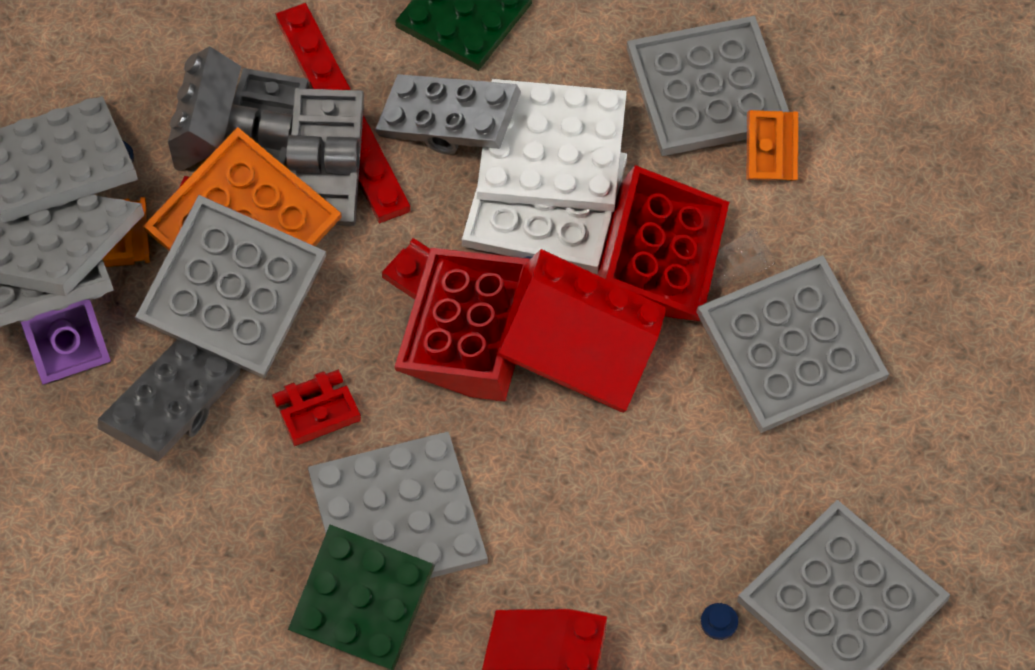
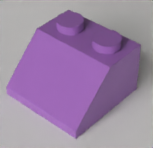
(65, 341)

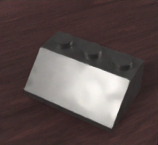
(202, 107)

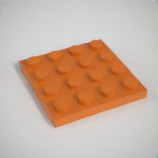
(253, 184)

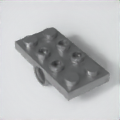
(265, 109)
(448, 112)
(328, 145)
(168, 400)

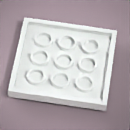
(557, 148)
(526, 228)

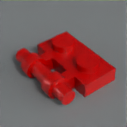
(320, 414)

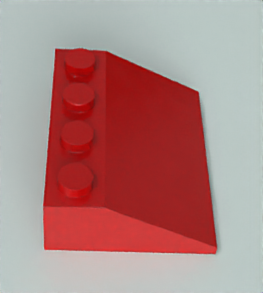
(664, 241)
(461, 323)
(580, 330)
(545, 640)

